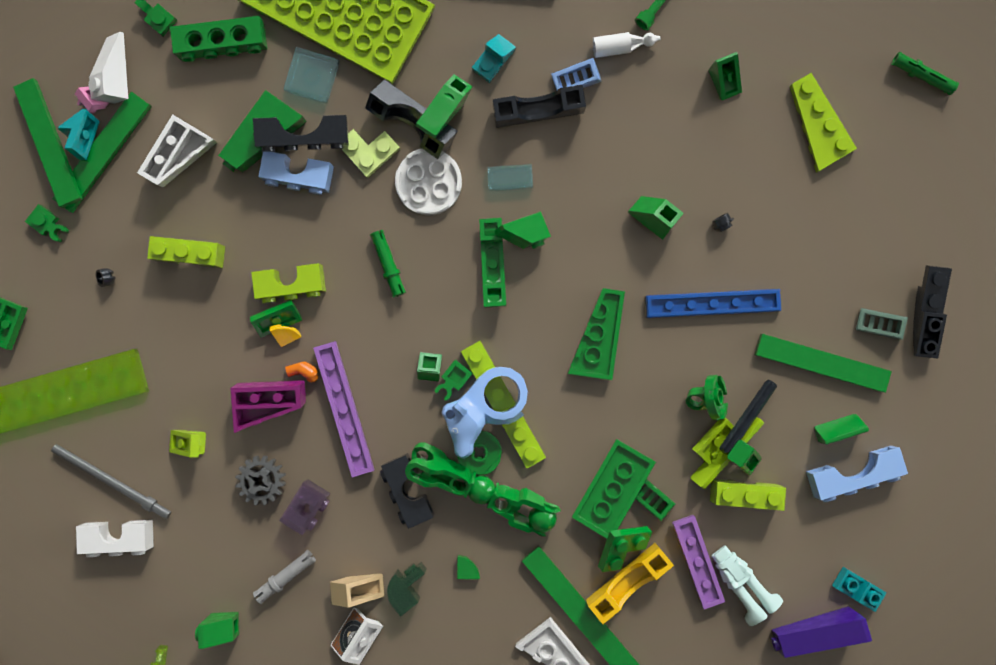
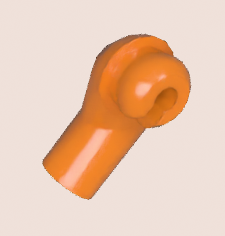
(303, 368)

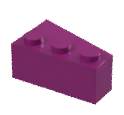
(264, 400)

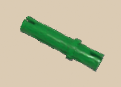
(928, 75)
(387, 262)

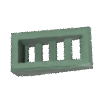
(900, 329)

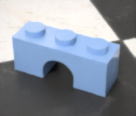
(276, 171)

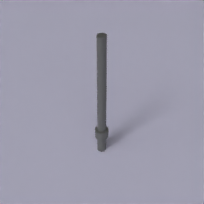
(148, 503)

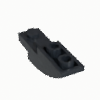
(928, 313)

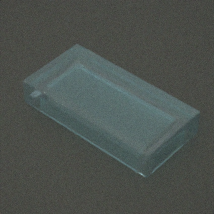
(510, 177)

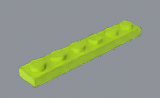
(501, 400)

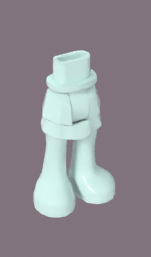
(735, 574)

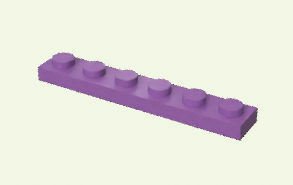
(344, 409)

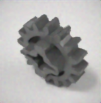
(253, 474)

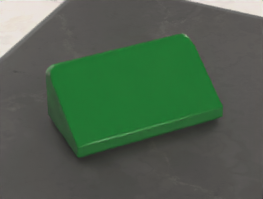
(840, 429)

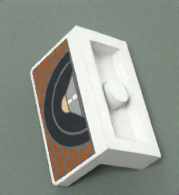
(355, 637)

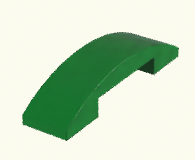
(492, 263)

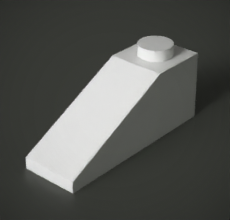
(109, 74)

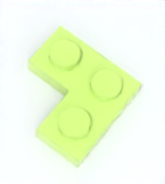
(372, 156)

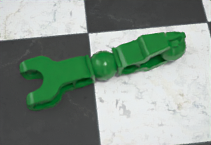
(443, 473)

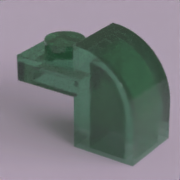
(400, 592)

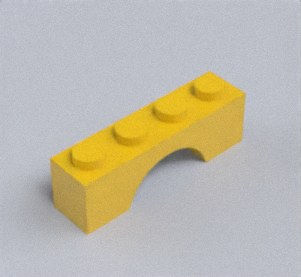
(613, 594)

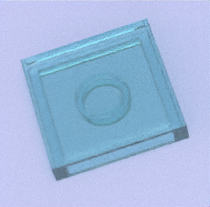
(311, 75)

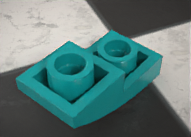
(859, 589)

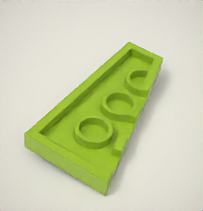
(823, 128)

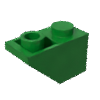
(656, 214)
(217, 629)

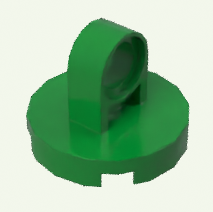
(712, 397)

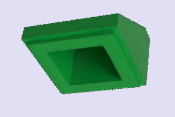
(429, 366)

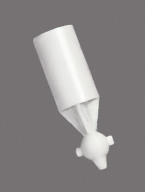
(621, 43)

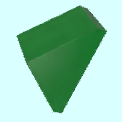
(726, 76)

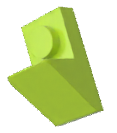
(187, 443)

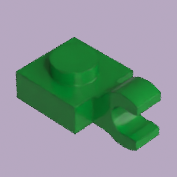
(157, 17)

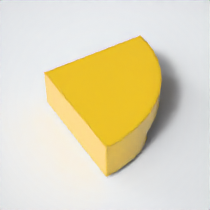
(284, 334)

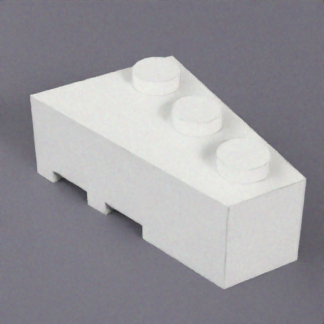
(174, 151)

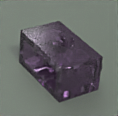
(296, 517)

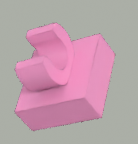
(84, 98)

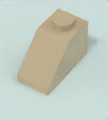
(356, 589)

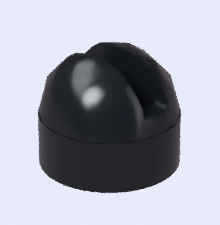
(104, 277)

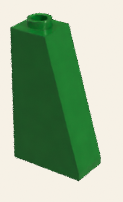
(240, 149)

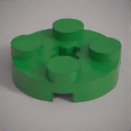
(492, 454)

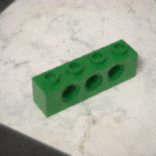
(185, 36)

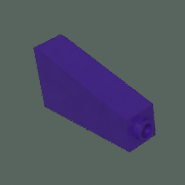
(821, 633)

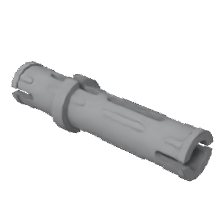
(276, 582)

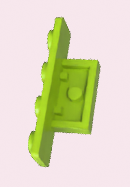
(709, 450)

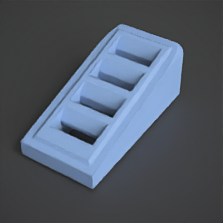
(573, 69)

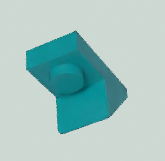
(493, 58)
(80, 133)

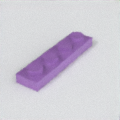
(698, 562)

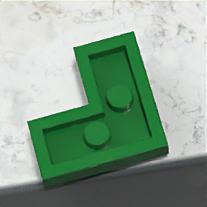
(621, 542)

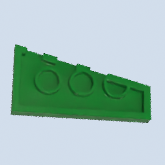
(599, 343)

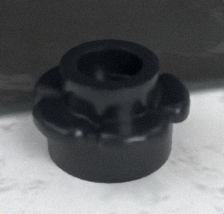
(722, 222)

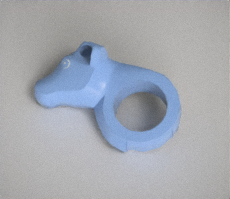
(470, 413)

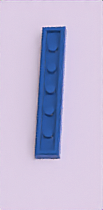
(713, 303)

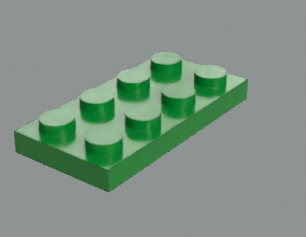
(613, 489)

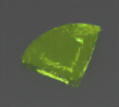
(161, 655)

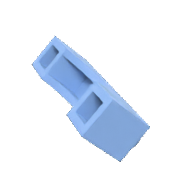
(882, 466)

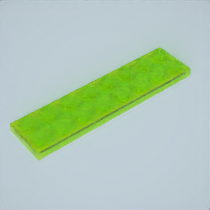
(71, 390)

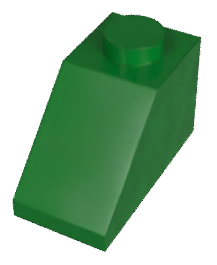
(525, 231)

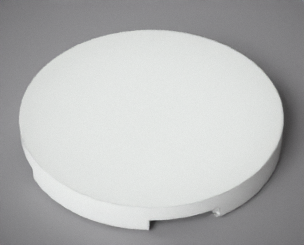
(428, 183)

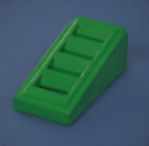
(744, 457)
(668, 507)

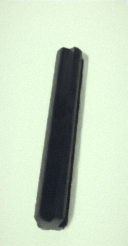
(748, 416)

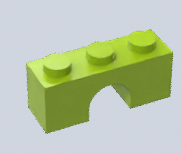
(186, 251)
(269, 287)
(748, 495)

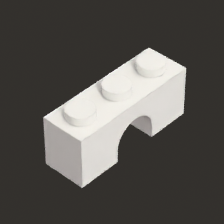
(95, 538)

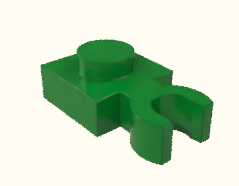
(45, 222)
(455, 377)

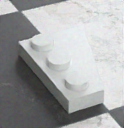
(551, 646)

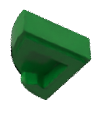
(466, 568)

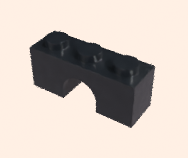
(412, 509)

